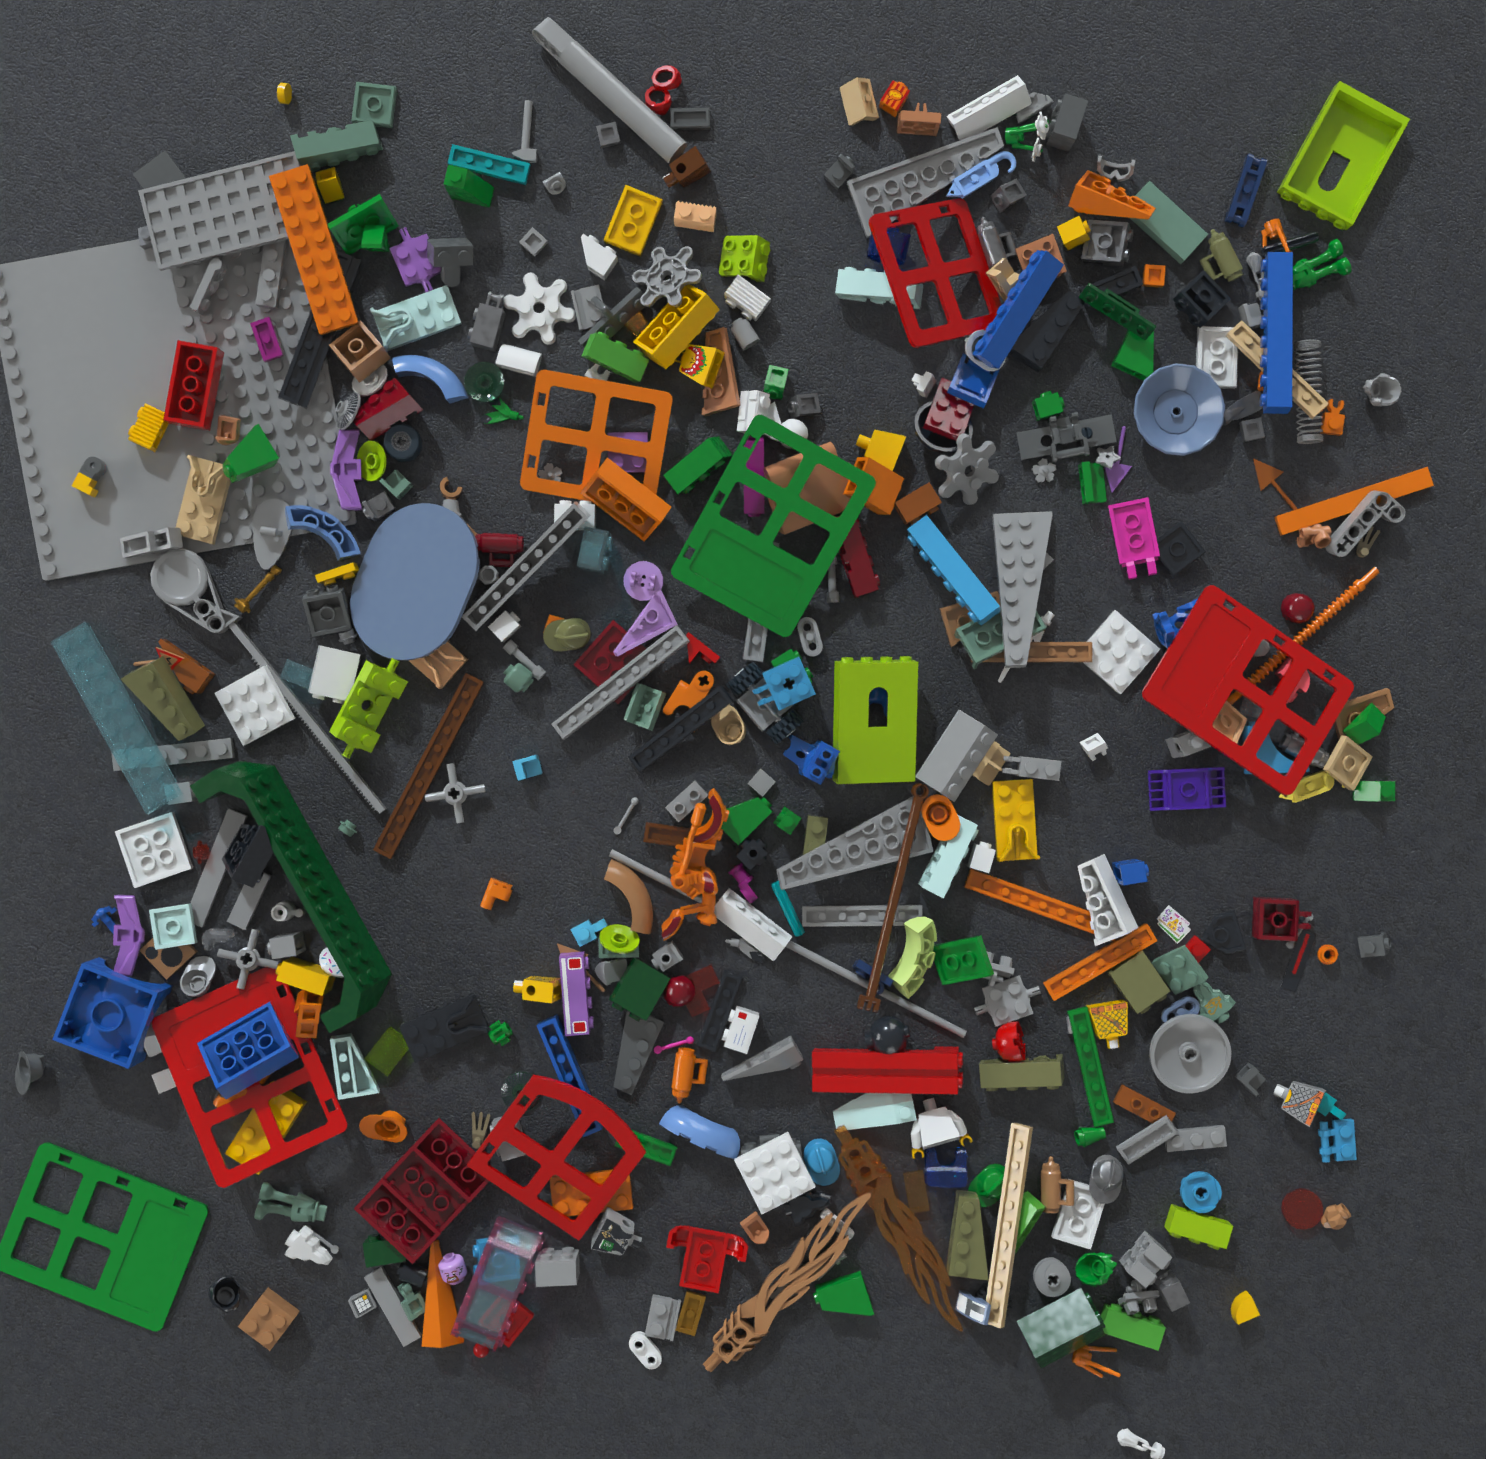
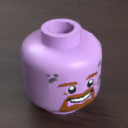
(452, 1268)

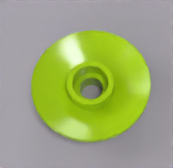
(372, 460)
(619, 939)

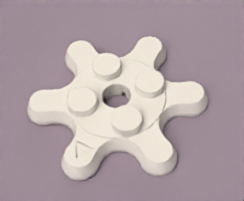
(544, 321)

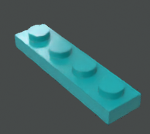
(489, 164)

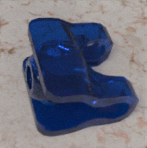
(946, 1176)

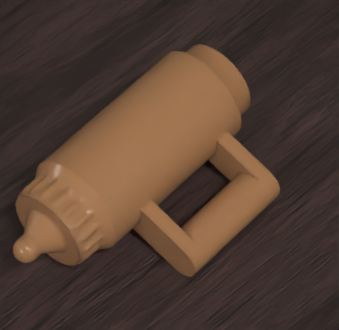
(1051, 1187)

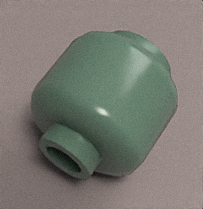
(518, 677)

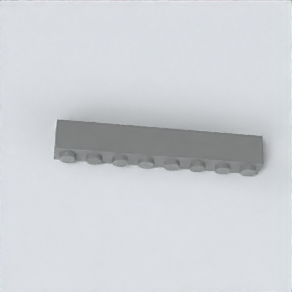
(526, 565)

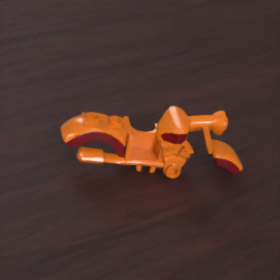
(691, 873)

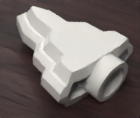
(306, 1247)

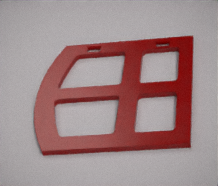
(553, 1161)

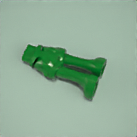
(1303, 269)

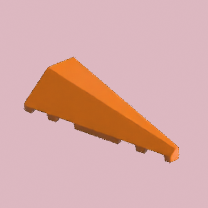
(439, 1306)

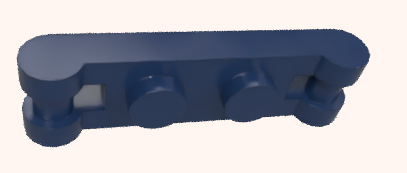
(1246, 190)

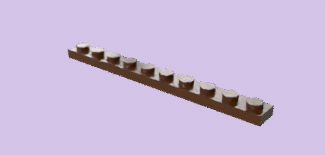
(428, 766)

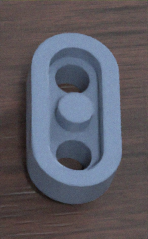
(1178, 1008)

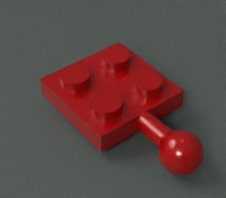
(519, 1322)

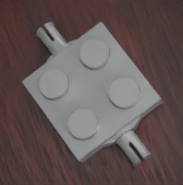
(1007, 1001)

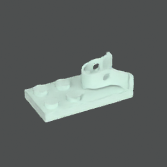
(416, 318)

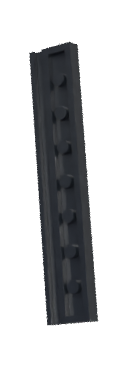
(313, 349)

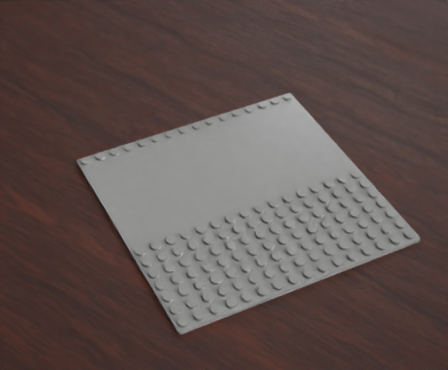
(94, 342)

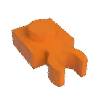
(1333, 421)

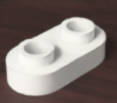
(645, 1351)

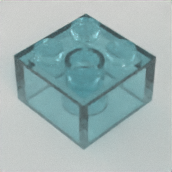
(595, 550)

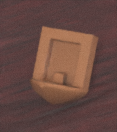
(228, 430)
(755, 1228)

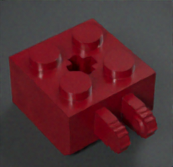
(1288, 915)

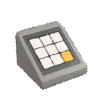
(362, 1303)

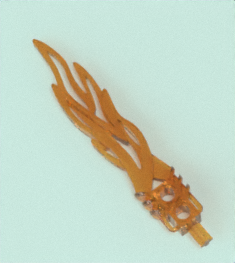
(912, 1227)

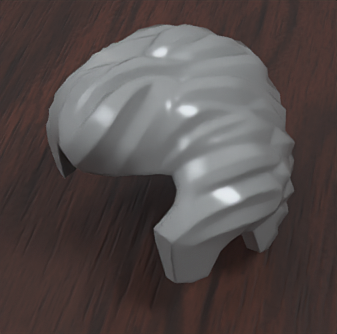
(1382, 390)

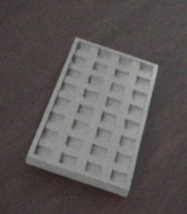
(215, 212)

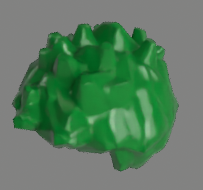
(1095, 1268)

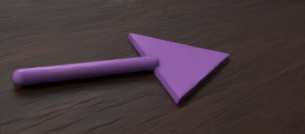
(1118, 470)

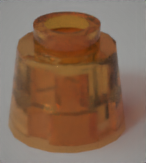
(637, 323)

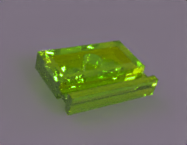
(387, 1051)

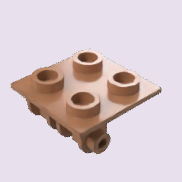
(1044, 244)

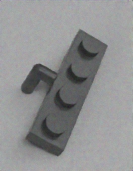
(615, 318)

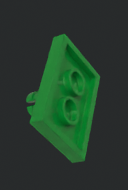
(350, 227)
(962, 960)

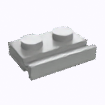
(586, 312)
(662, 1317)

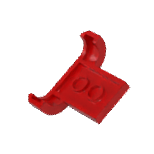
(705, 1255)

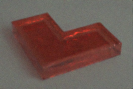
(701, 980)

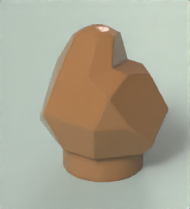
(1335, 1216)

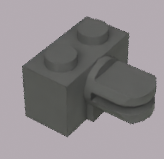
(450, 256)

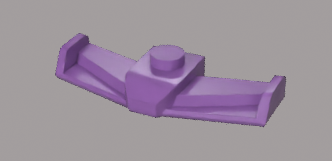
(346, 469)
(127, 935)

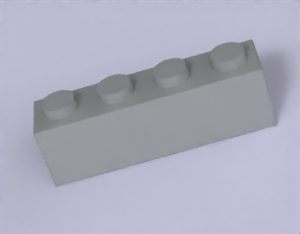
(956, 755)

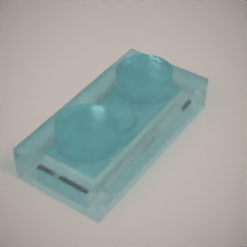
(297, 673)

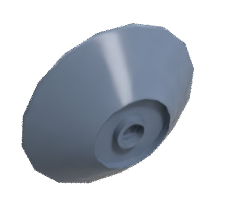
(1196, 399)

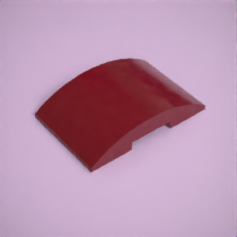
(423, 1191)

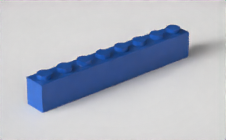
(1277, 332)

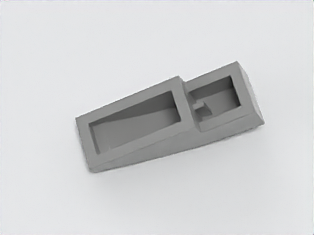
(151, 542)

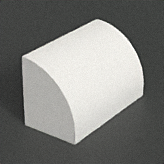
(518, 360)

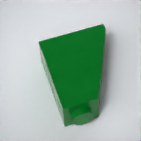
(467, 186)
(1135, 356)
(250, 456)
(745, 818)
(844, 1295)

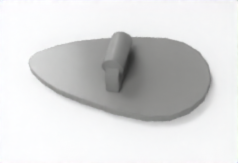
(270, 531)

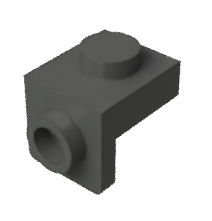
(1374, 945)

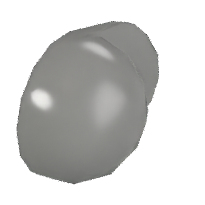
(198, 976)

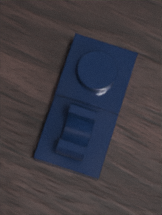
(864, 970)

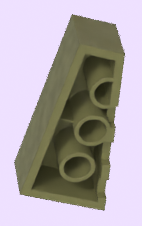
(1028, 1074)

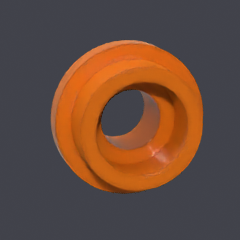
(1333, 954)

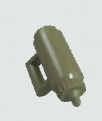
(1224, 256)

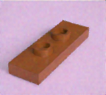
(1141, 1105)

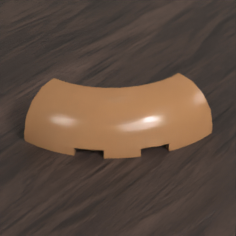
(635, 892)

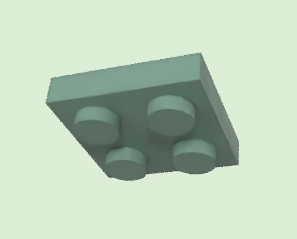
(1180, 969)

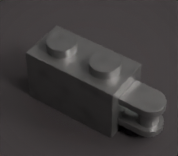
(487, 323)

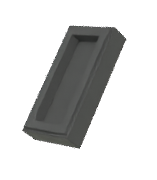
(690, 118)

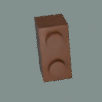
(917, 504)

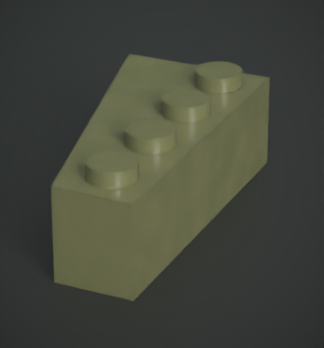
(164, 697)
(966, 1244)

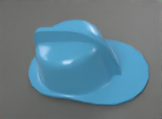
(821, 1162)

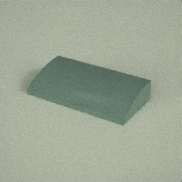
(1169, 224)

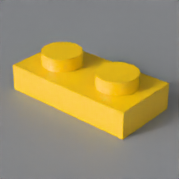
(330, 577)

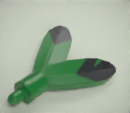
(503, 413)

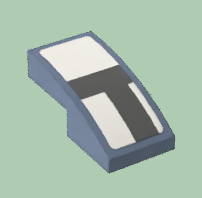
(973, 1308)

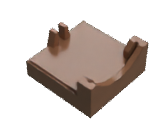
(918, 122)

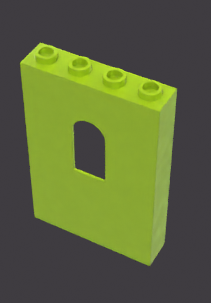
(1356, 130)
(875, 752)

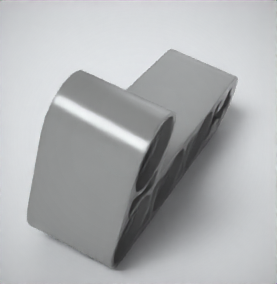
(1361, 526)

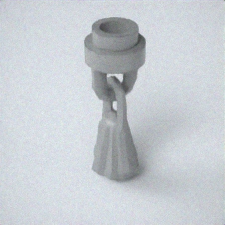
(1254, 261)

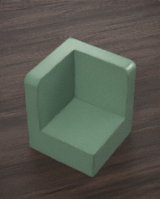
(397, 484)

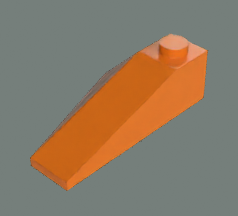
(1097, 197)

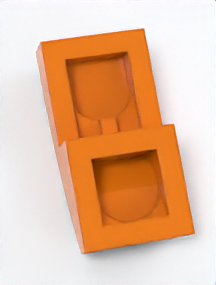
(308, 1020)

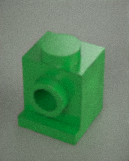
(787, 820)

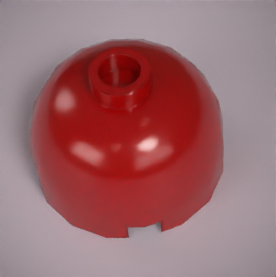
(1010, 1042)

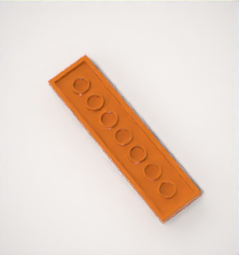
(314, 249)

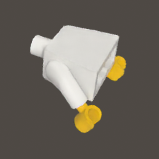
(936, 1128)

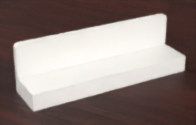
(990, 108)
(751, 924)

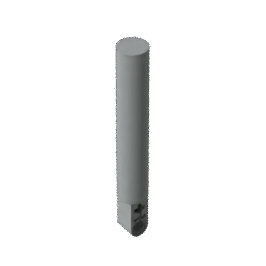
(609, 90)

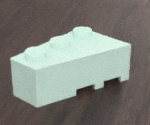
(350, 1068)

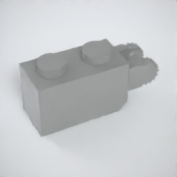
(1034, 767)

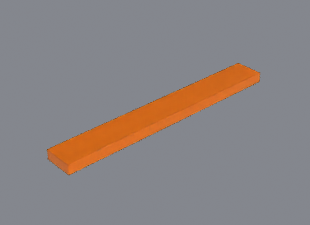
(1348, 502)
(1029, 900)

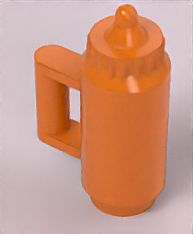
(683, 1072)

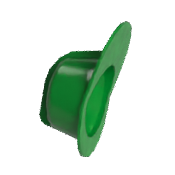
(988, 1184)

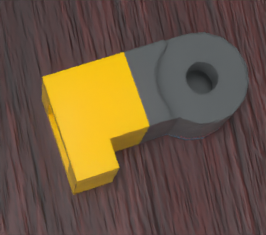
(89, 475)

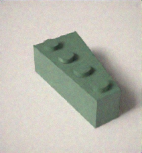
(337, 145)

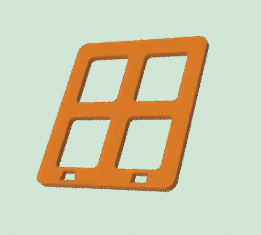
(596, 438)

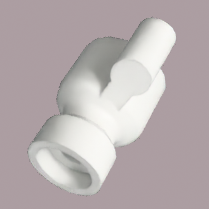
(285, 911)

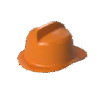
(940, 817)
(387, 1126)

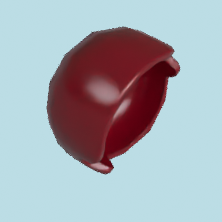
(1297, 608)
(679, 991)

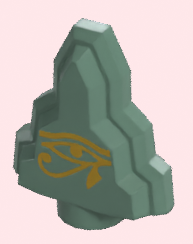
(1213, 1002)

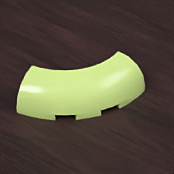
(916, 957)

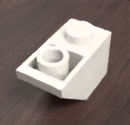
(598, 259)

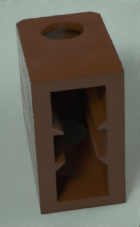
(694, 167)

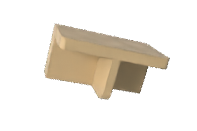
(1003, 277)
(991, 764)

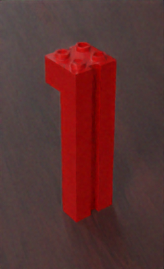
(878, 1072)

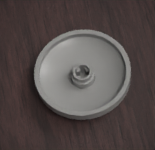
(1190, 1053)

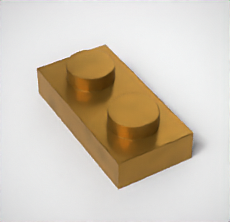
(690, 1312)

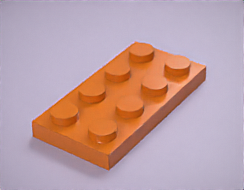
(572, 1201)

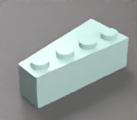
(873, 285)

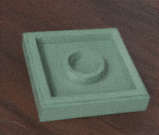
(374, 103)

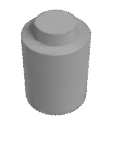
(744, 333)

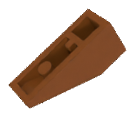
(189, 671)

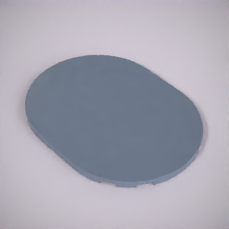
(414, 582)

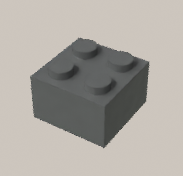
(1066, 122)

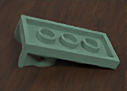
(987, 640)

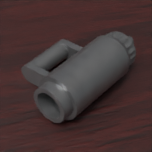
(992, 244)
(1292, 745)

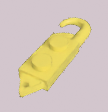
(1311, 786)

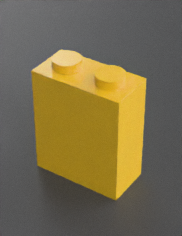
(304, 976)

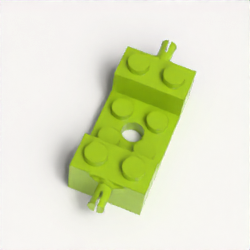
(359, 726)

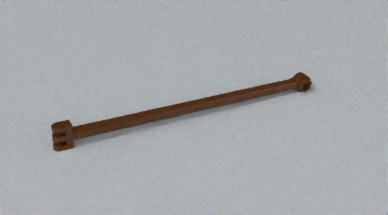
(893, 901)

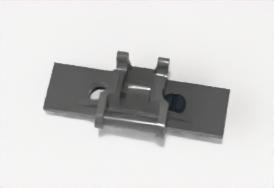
(1067, 430)

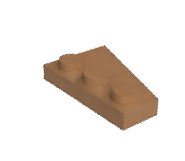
(956, 616)
(1381, 699)

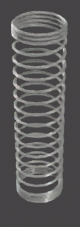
(1305, 345)

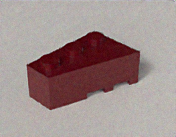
(384, 409)

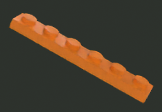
(1100, 961)

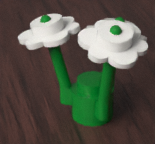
(1016, 135)

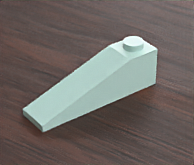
(875, 1110)

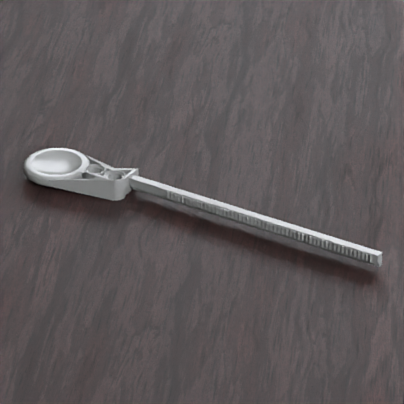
(182, 579)

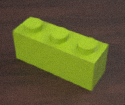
(1198, 1227)

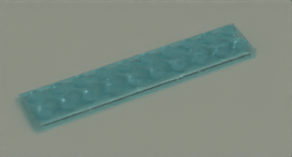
(117, 718)

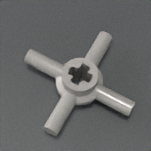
(446, 793)
(239, 958)

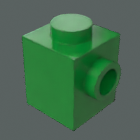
(1047, 405)

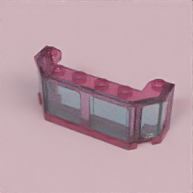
(497, 1284)

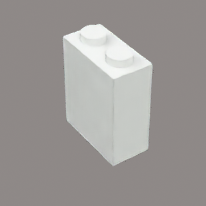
(333, 674)

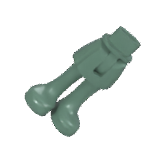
(302, 1210)

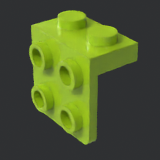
(745, 257)

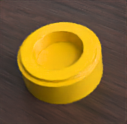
(284, 93)

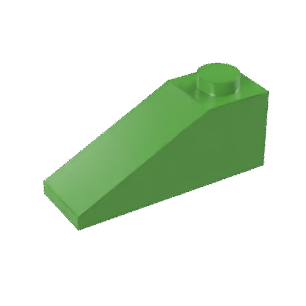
(1030, 1213)

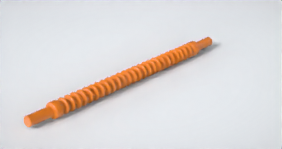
(1358, 586)

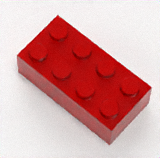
(193, 385)

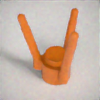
(1274, 230)
(1083, 1359)

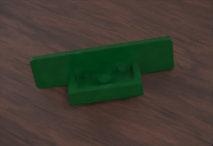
(1118, 310)

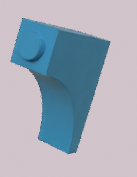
(1268, 753)

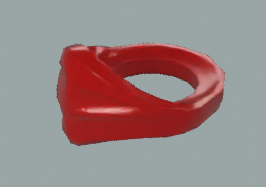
(670, 84)
(659, 108)

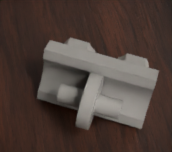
(1002, 969)
(1131, 1300)

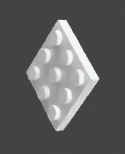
(1119, 652)
(254, 705)
(154, 849)
(774, 1173)

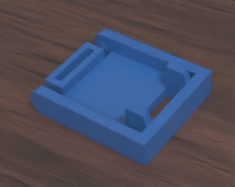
(974, 380)

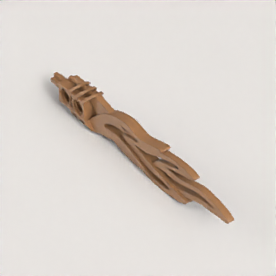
(799, 1284)

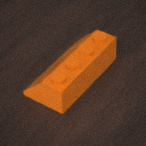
(626, 499)

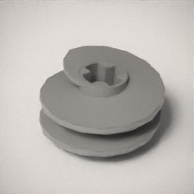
(1046, 1285)

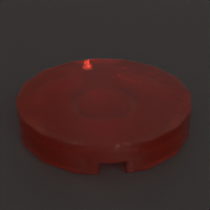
(1302, 1208)

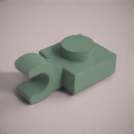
(413, 1303)

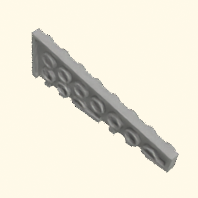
(919, 177)
(1020, 559)
(863, 847)

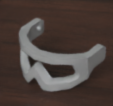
(1115, 173)

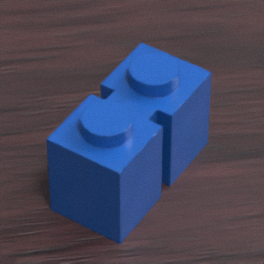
(1130, 871)

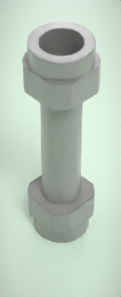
(832, 595)
(512, 648)

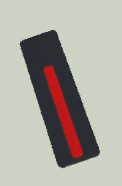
(1298, 960)

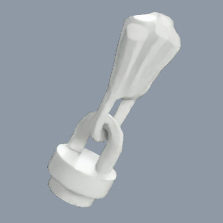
(1127, 1438)

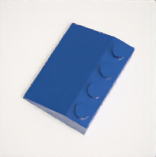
(247, 1050)

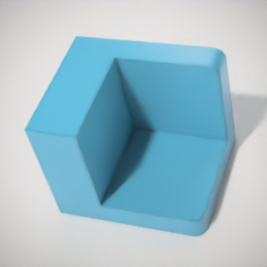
(527, 767)

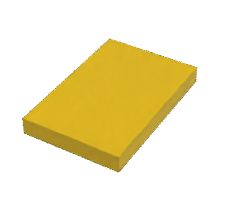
(633, 220)

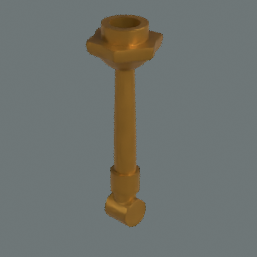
(243, 604)

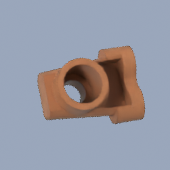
(1316, 534)

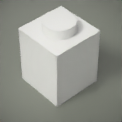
(505, 625)
(981, 857)

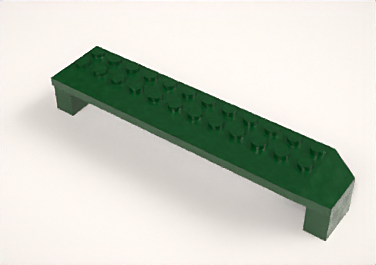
(313, 881)

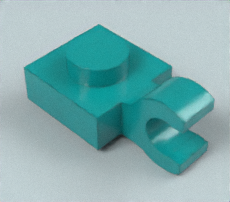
(1327, 1106)

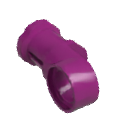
(743, 878)

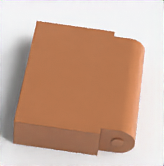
(821, 489)

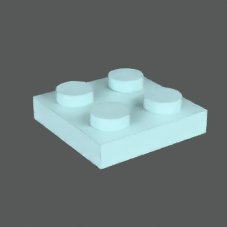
(173, 926)

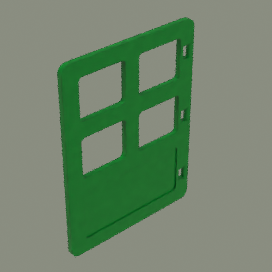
(747, 568)
(145, 1255)

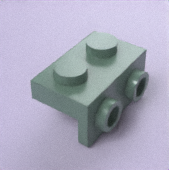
(644, 706)

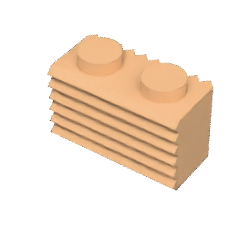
(695, 216)

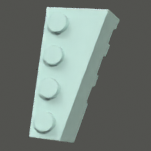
(947, 858)

